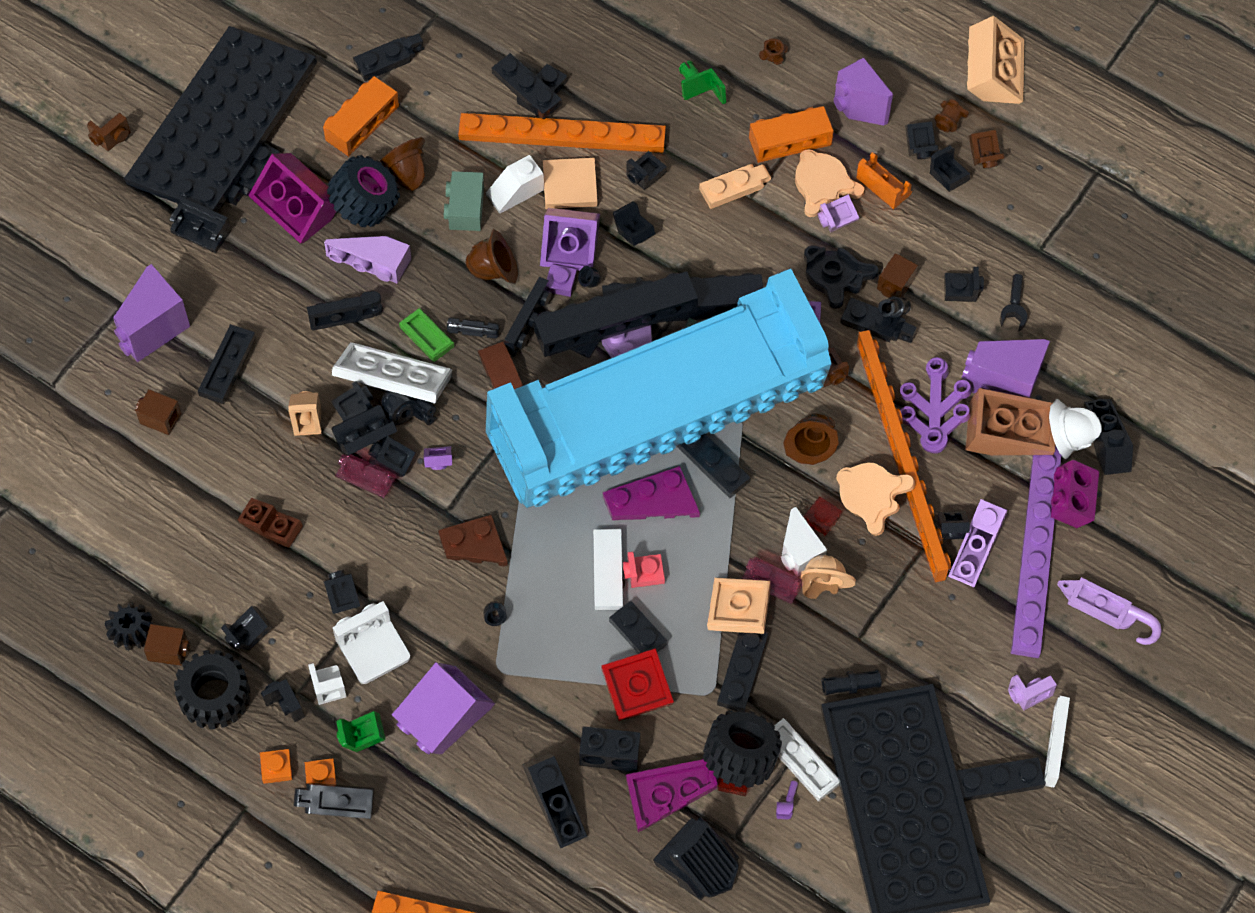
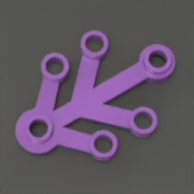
(936, 409)

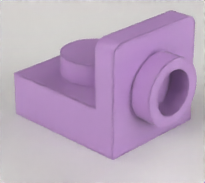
(1033, 693)

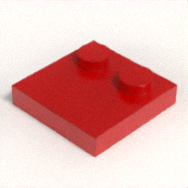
(637, 684)

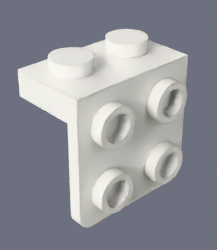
(371, 643)

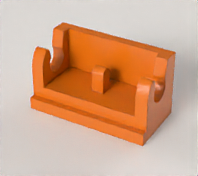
(882, 182)

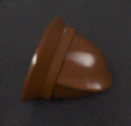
(407, 163)
(492, 259)
(812, 439)

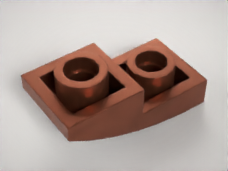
(499, 366)
(269, 523)

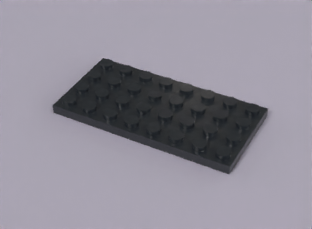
(221, 119)
(904, 803)

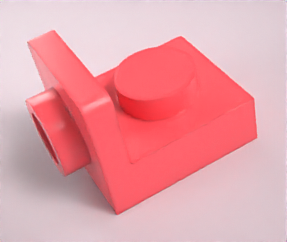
(644, 570)

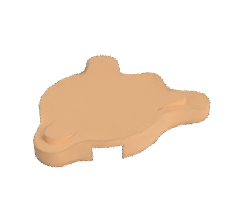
(823, 180)
(870, 493)

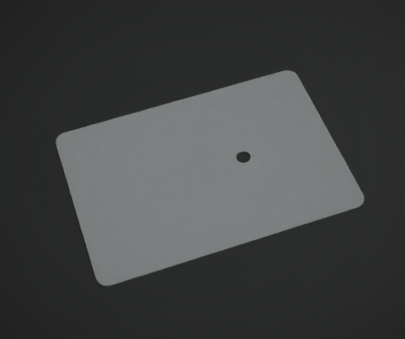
(551, 580)

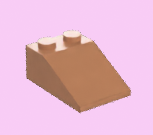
(1008, 425)

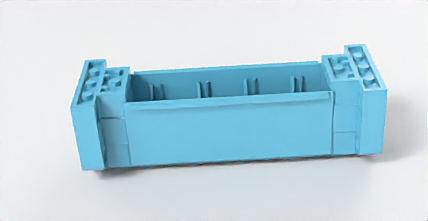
(658, 394)

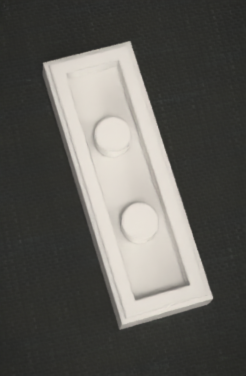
(608, 569)
(1056, 741)
(805, 762)

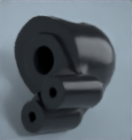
(403, 408)

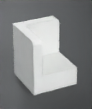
(327, 684)

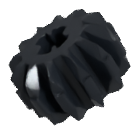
(128, 625)

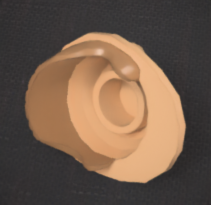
(824, 574)

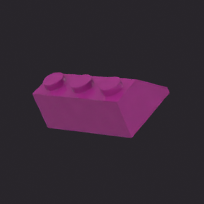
(293, 196)

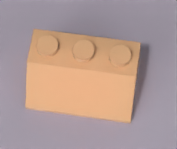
(995, 62)

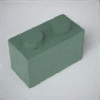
(465, 201)

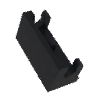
(199, 225)

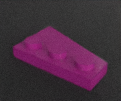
(652, 496)
(667, 790)

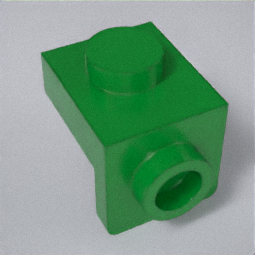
(360, 732)

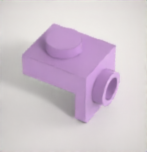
(837, 213)

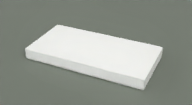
(392, 372)

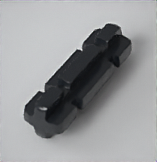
(473, 327)

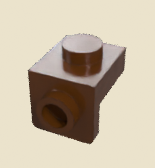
(111, 133)
(985, 149)
(838, 371)

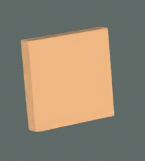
(570, 183)
(739, 605)

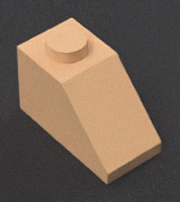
(305, 413)

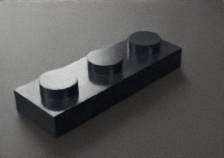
(526, 86)
(517, 335)
(227, 364)
(716, 465)
(742, 670)
(1001, 779)

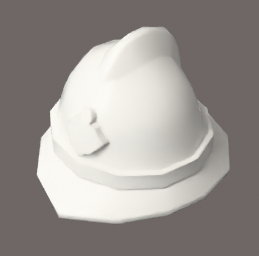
(1073, 427)

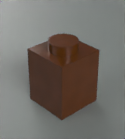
(897, 277)
(158, 412)
(166, 645)

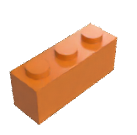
(360, 116)
(790, 134)

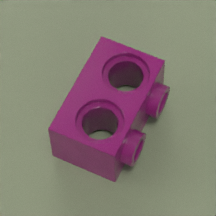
(1074, 494)

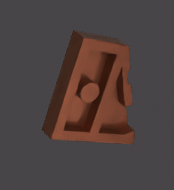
(473, 541)

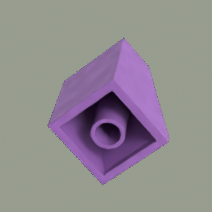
(149, 316)
(1005, 366)
(441, 708)

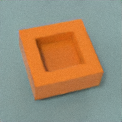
(276, 766)
(321, 771)

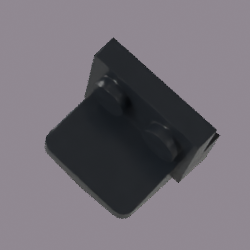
(699, 860)

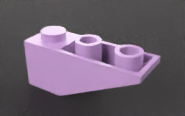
(375, 255)
(978, 543)

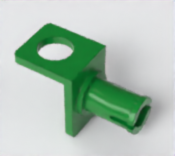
(698, 83)

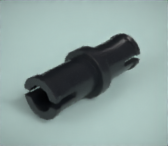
(894, 307)
(851, 682)

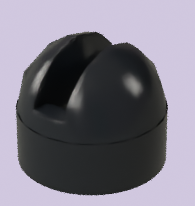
(589, 273)
(488, 613)

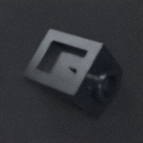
(963, 286)
(391, 456)
(953, 524)
(341, 591)
(286, 699)

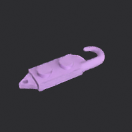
(1108, 607)

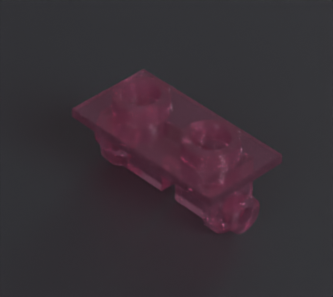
(365, 475)
(782, 583)

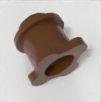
(950, 116)

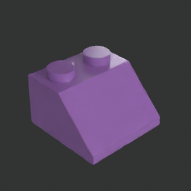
(862, 94)
(569, 238)

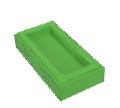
(426, 335)

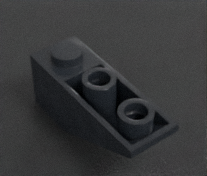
(1113, 445)
(554, 799)

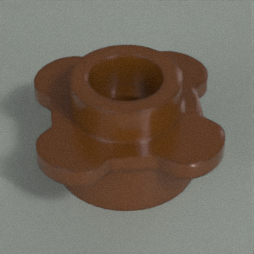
(770, 46)

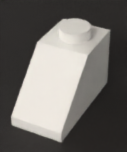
(516, 184)
(800, 544)

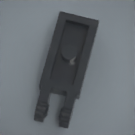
(345, 311)

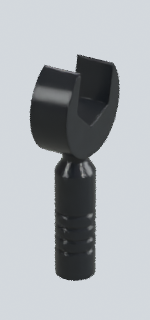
(1014, 308)

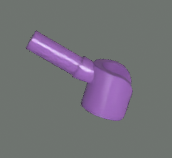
(785, 809)

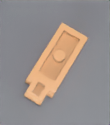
(734, 185)

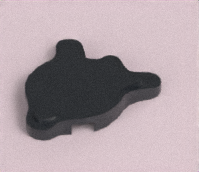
(836, 272)

